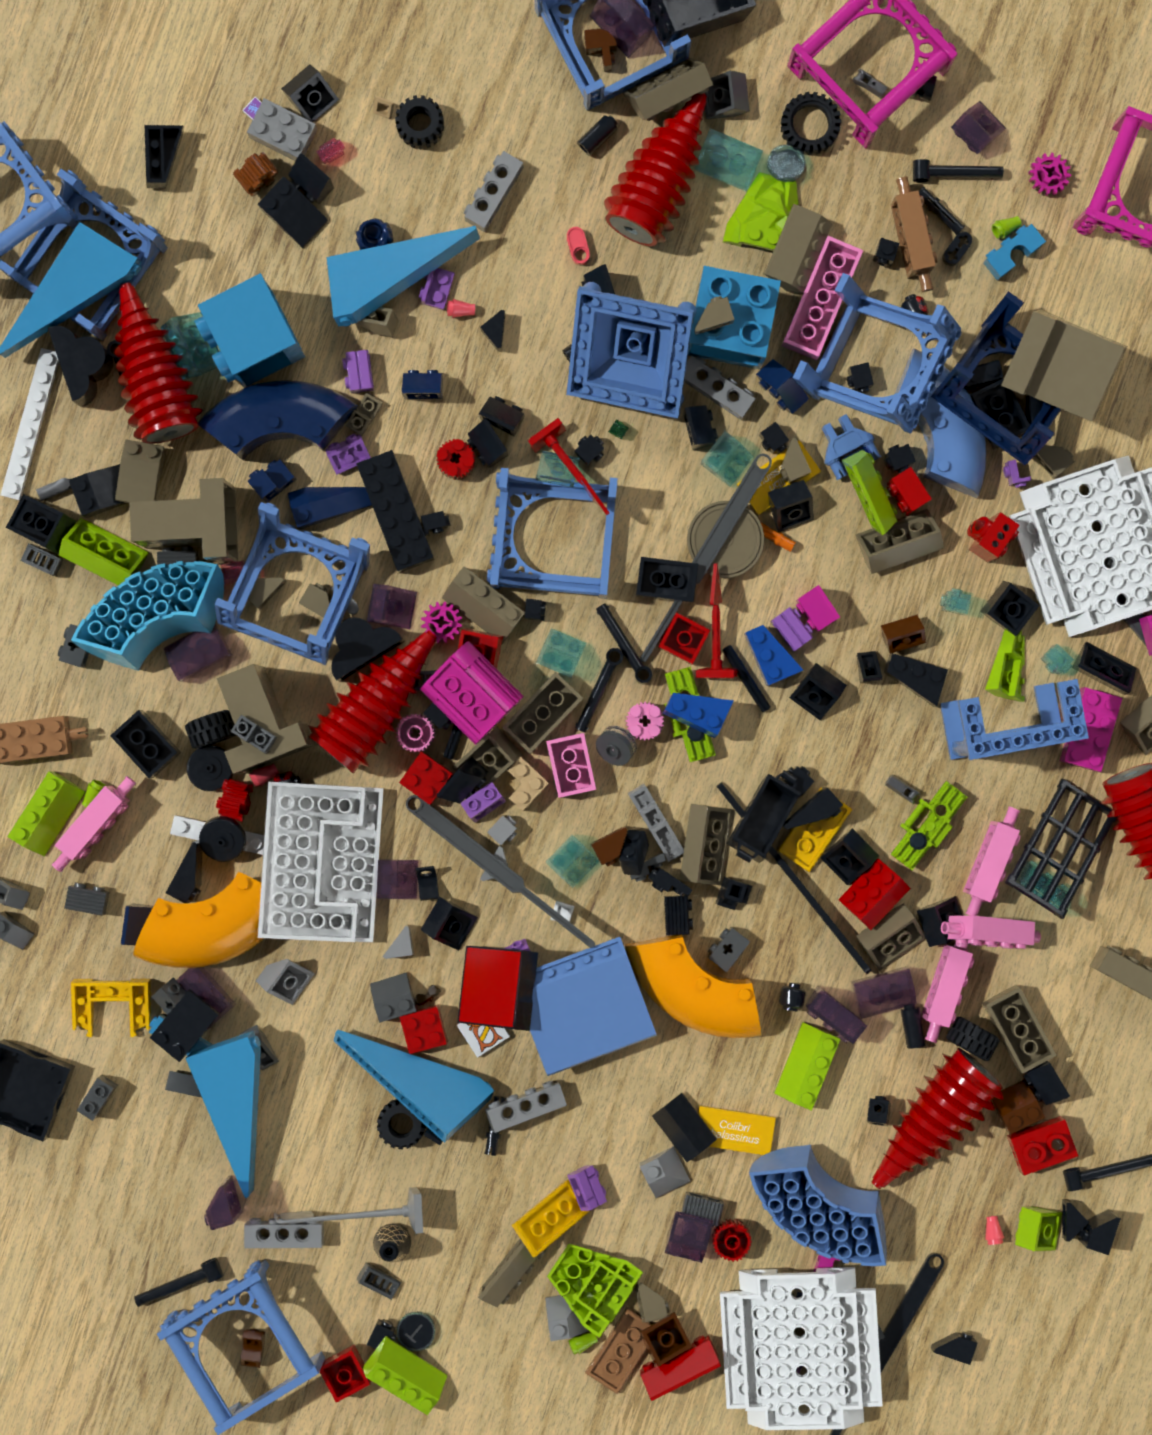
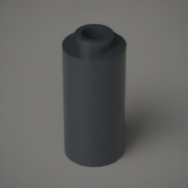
(597, 134)
(913, 1026)

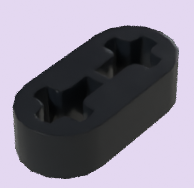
(954, 246)

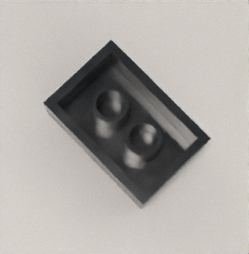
(145, 744)

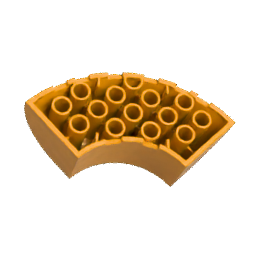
(204, 930)
(692, 993)

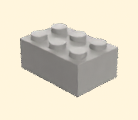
(281, 130)

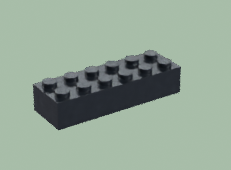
(395, 511)

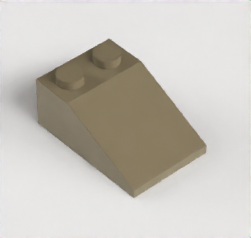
(139, 471)
(494, 753)

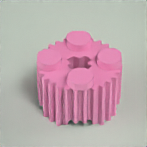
(652, 713)
(417, 722)

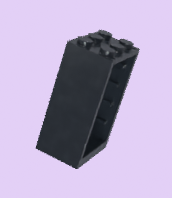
(695, 17)

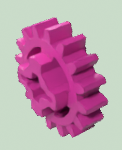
(1042, 171)
(443, 613)

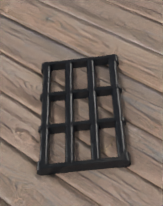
(1046, 857)

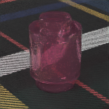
(331, 150)

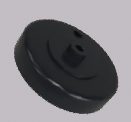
(208, 768)
(222, 838)

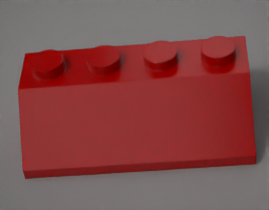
(681, 1369)

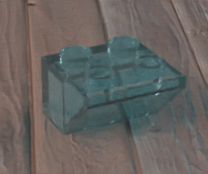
(727, 459)
(561, 653)
(572, 861)

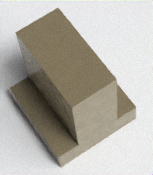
(1064, 365)
(190, 522)
(252, 695)

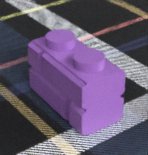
(359, 371)
(792, 629)
(587, 1187)

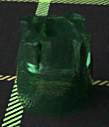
(618, 429)

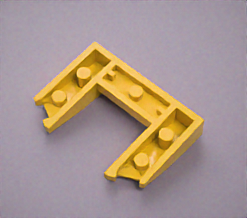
(87, 991)

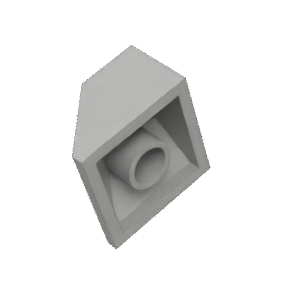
(284, 980)
(664, 1172)
(561, 1319)

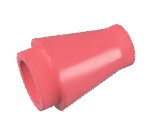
(459, 309)
(263, 775)
(993, 1231)

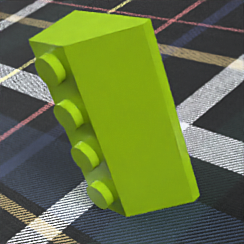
(870, 491)
(101, 552)
(46, 813)
(807, 1065)
(405, 1375)

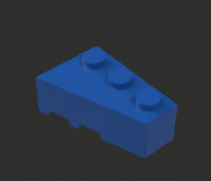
(770, 656)
(698, 712)

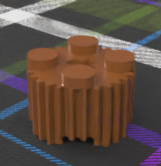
(256, 173)

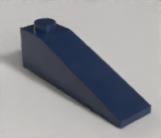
(321, 504)

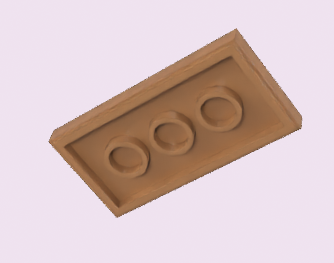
(619, 1352)

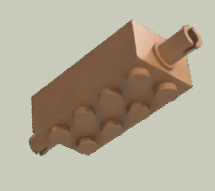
(913, 234)
(38, 738)

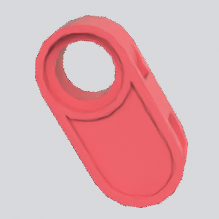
(577, 242)

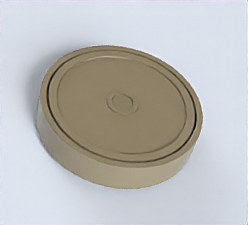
(741, 547)

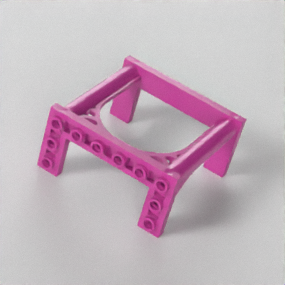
(938, 60)
(1096, 213)

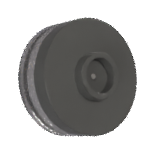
(616, 745)

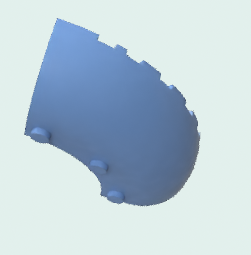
(954, 448)
(818, 1208)

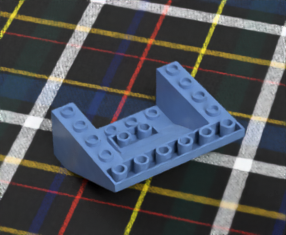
(587, 1007)

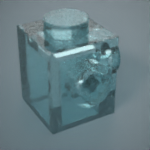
(955, 602)
(1057, 660)

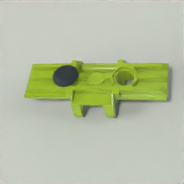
(696, 743)
(933, 830)

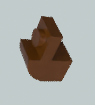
(602, 42)
(252, 1348)

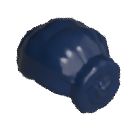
(374, 234)

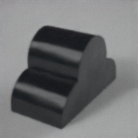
(82, 363)
(360, 646)

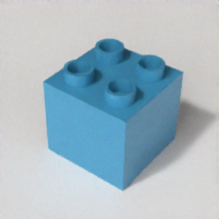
(753, 308)
(248, 331)

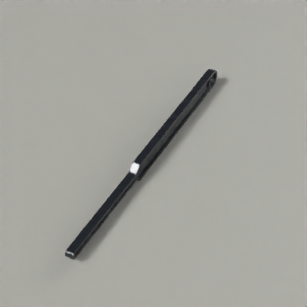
(803, 890)
(905, 1312)

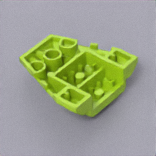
(762, 213)
(593, 1285)

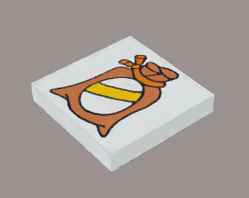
(482, 1037)

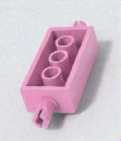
(92, 823)
(991, 861)
(991, 931)
(946, 988)

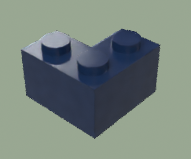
(782, 386)
(272, 481)

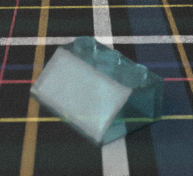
(728, 159)
(190, 345)
(1042, 884)

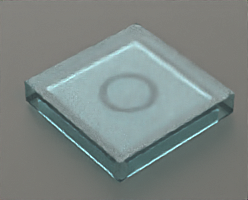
(554, 471)

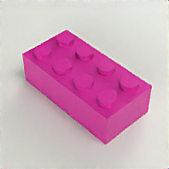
(1100, 718)

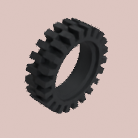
(822, 104)

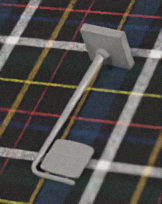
(412, 1210)

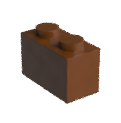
(903, 634)

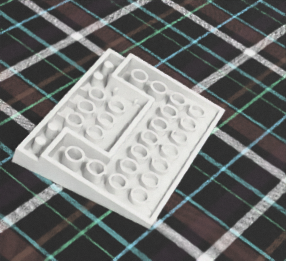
(320, 862)

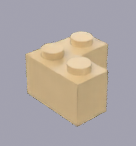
(531, 783)

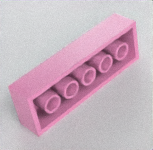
(820, 301)

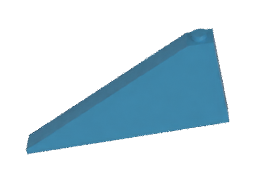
(375, 275)
(79, 276)
(230, 1089)
(430, 1091)

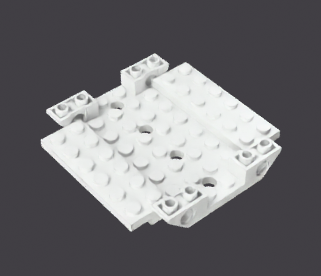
(1069, 556)
(836, 1349)

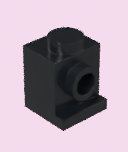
(435, 522)
(535, 609)

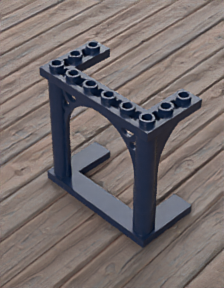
(947, 393)

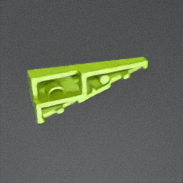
(1005, 675)

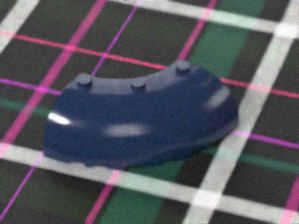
(277, 412)

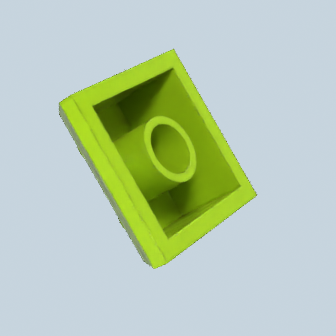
(1038, 1229)

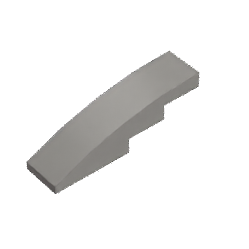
(656, 822)

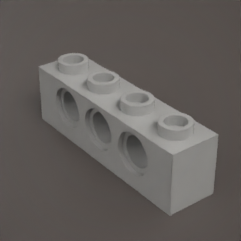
(505, 163)
(721, 398)
(554, 1101)
(254, 1239)

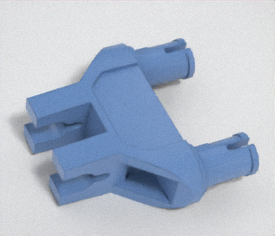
(846, 443)

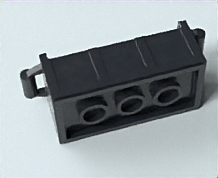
(764, 817)

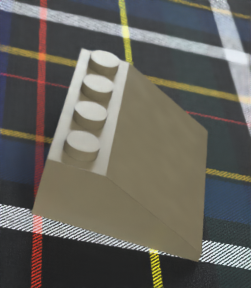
(669, 88)

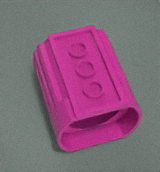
(471, 692)

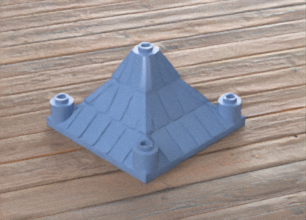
(629, 351)

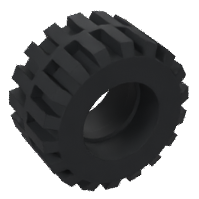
(414, 107)
(210, 729)
(973, 1038)
(390, 1135)

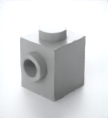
(503, 830)

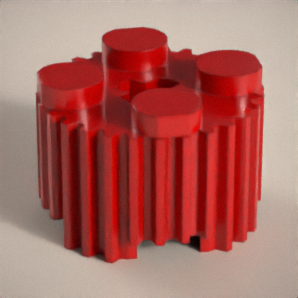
(445, 456)
(235, 799)
(734, 1229)

